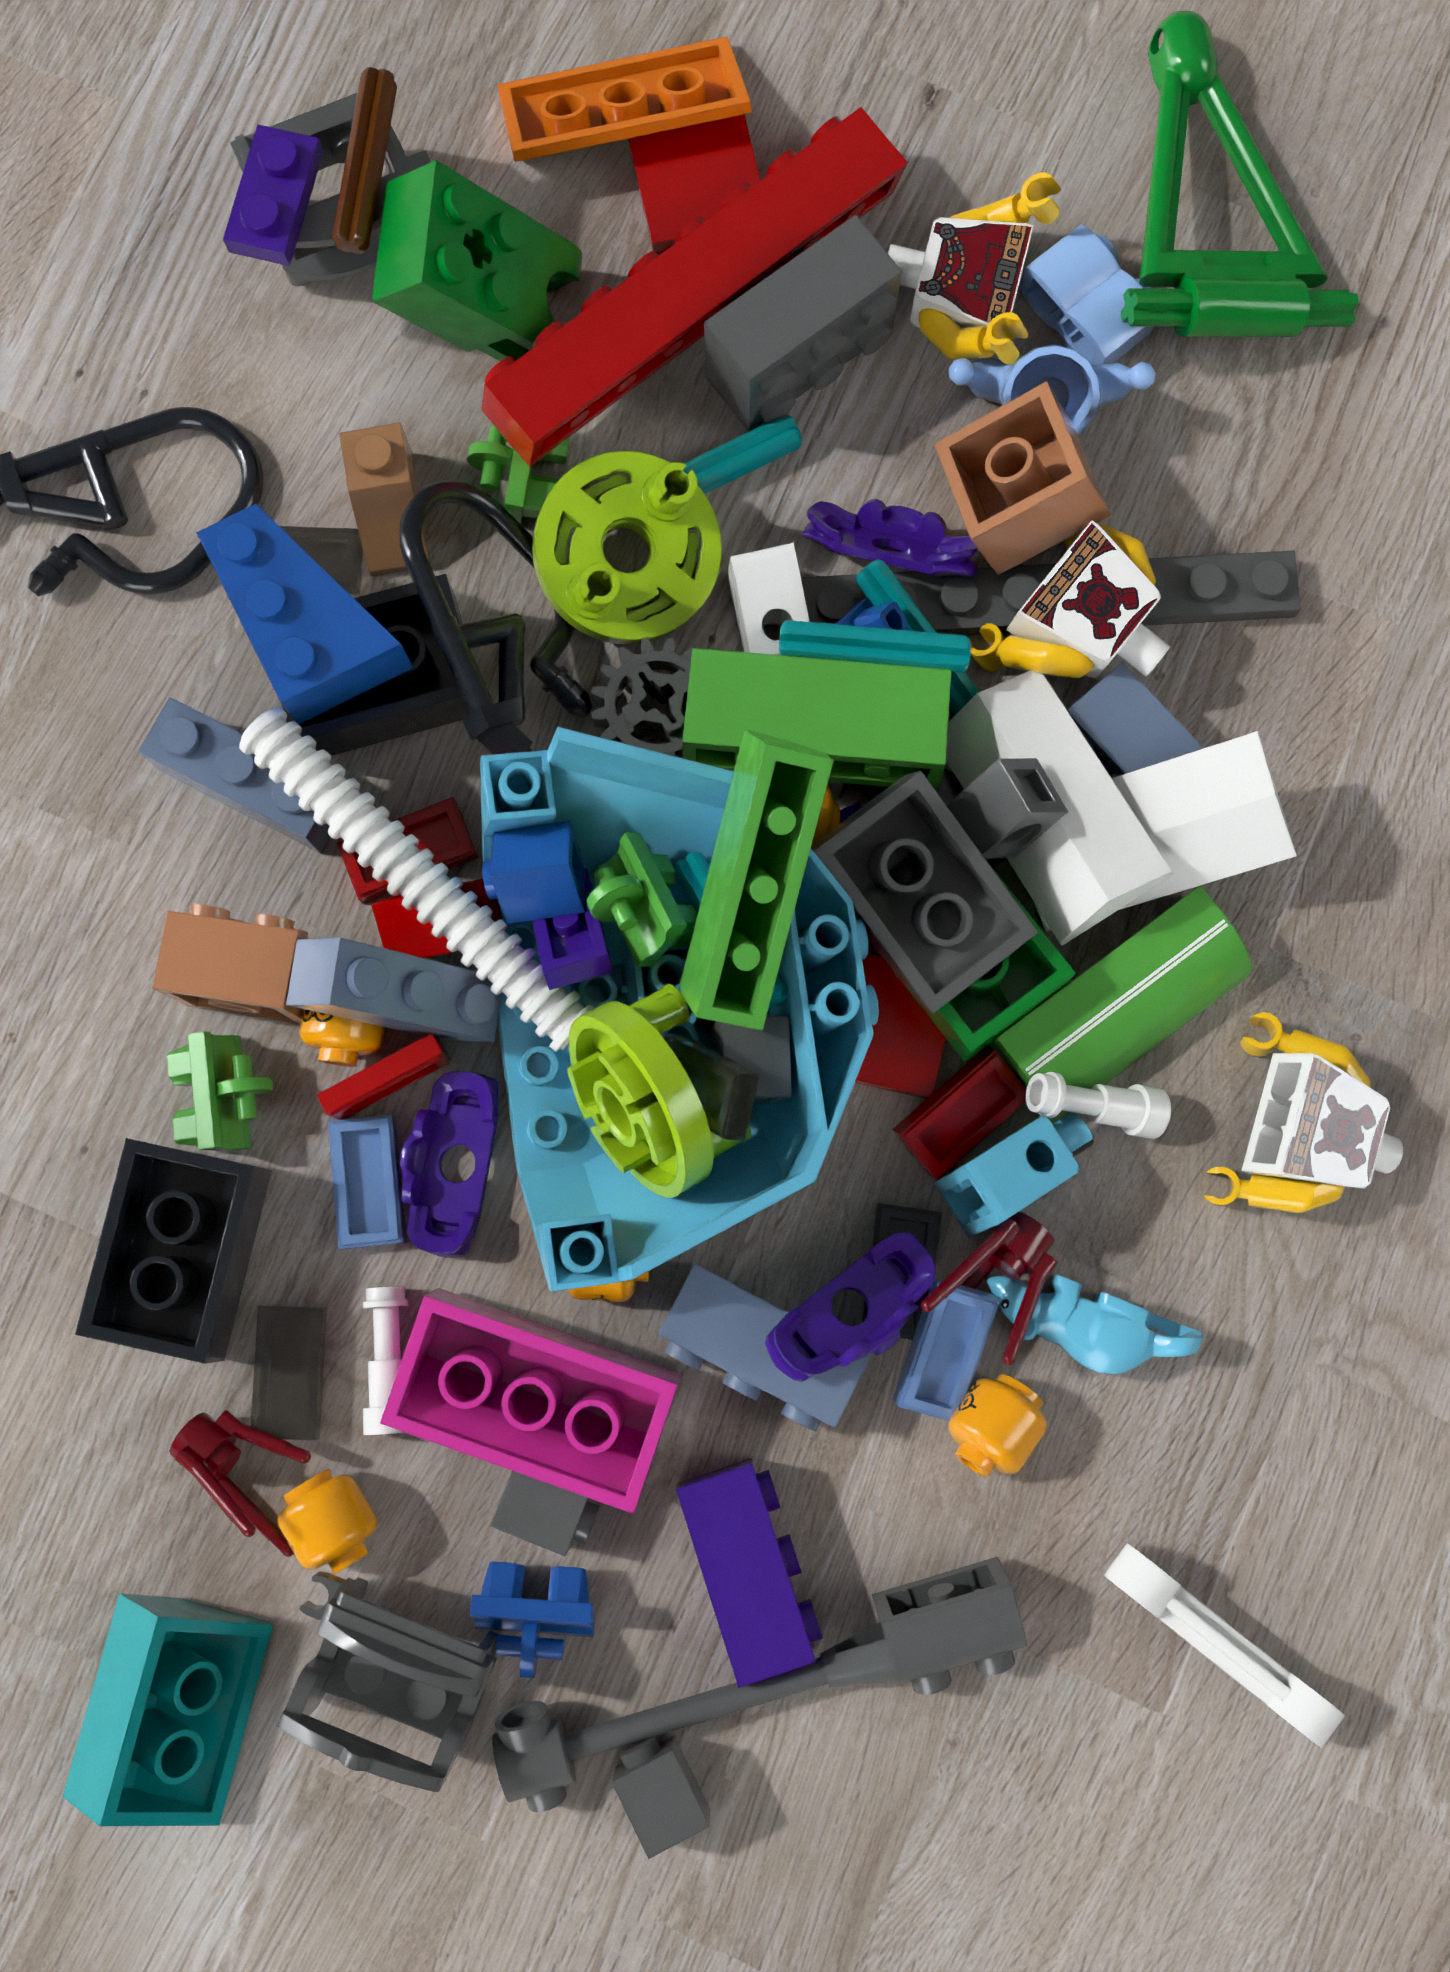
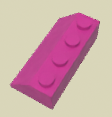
(531, 1399)

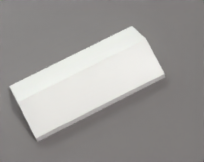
(1209, 814)
(1098, 850)

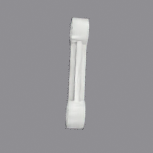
(1224, 1645)

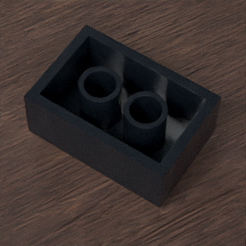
(407, 703)
(173, 1252)

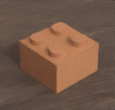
(1021, 479)
(228, 963)

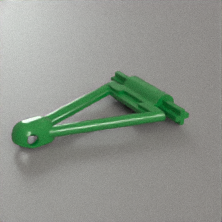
(1212, 288)

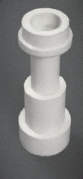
(1137, 1110)
(387, 1354)

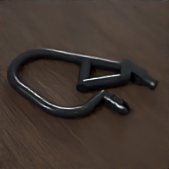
(108, 508)
(488, 721)

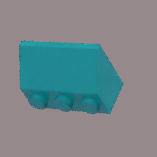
(166, 1713)

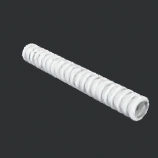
(410, 873)

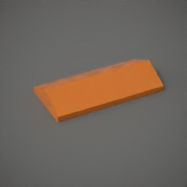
(623, 99)

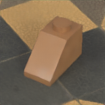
(380, 487)

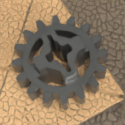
(636, 719)

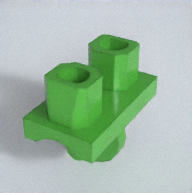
(525, 490)
(638, 897)
(221, 1092)

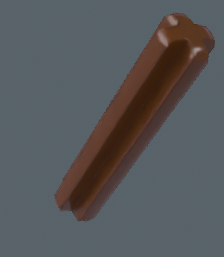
(364, 160)

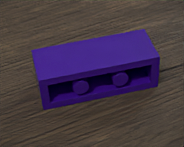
(749, 1571)

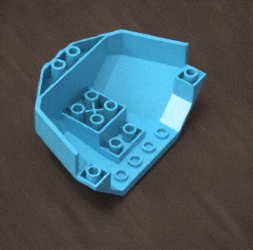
(583, 1211)

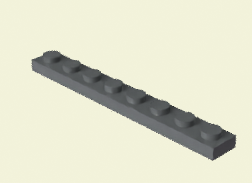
(1189, 586)

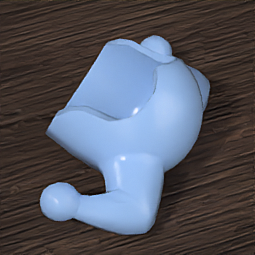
(1072, 377)

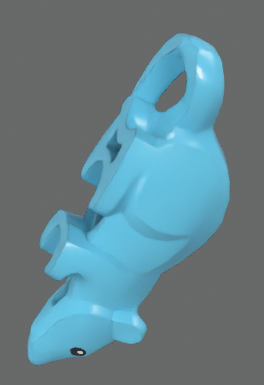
(1098, 1334)

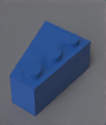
(299, 620)

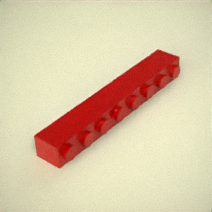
(669, 296)

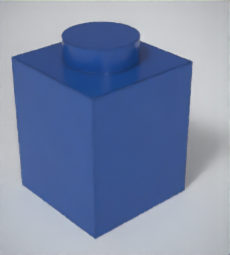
(536, 872)

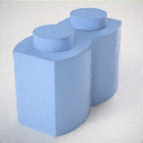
(1080, 296)

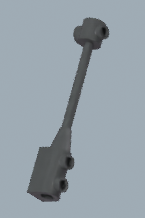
(918, 1639)

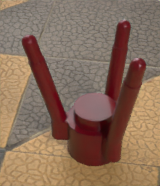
(1013, 1249)
(210, 1453)

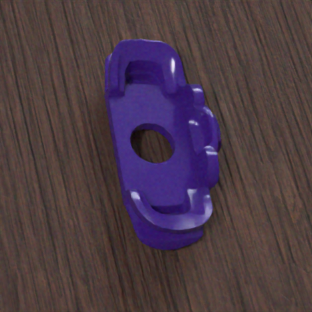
(916, 535)
(445, 1212)
(889, 1280)

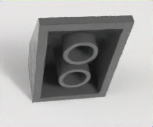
(923, 891)

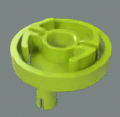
(656, 505)
(641, 1093)

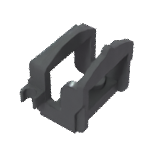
(333, 127)
(391, 1670)

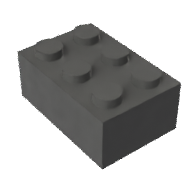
(802, 324)

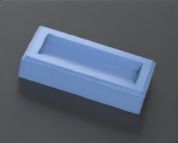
(366, 1181)
(946, 1352)

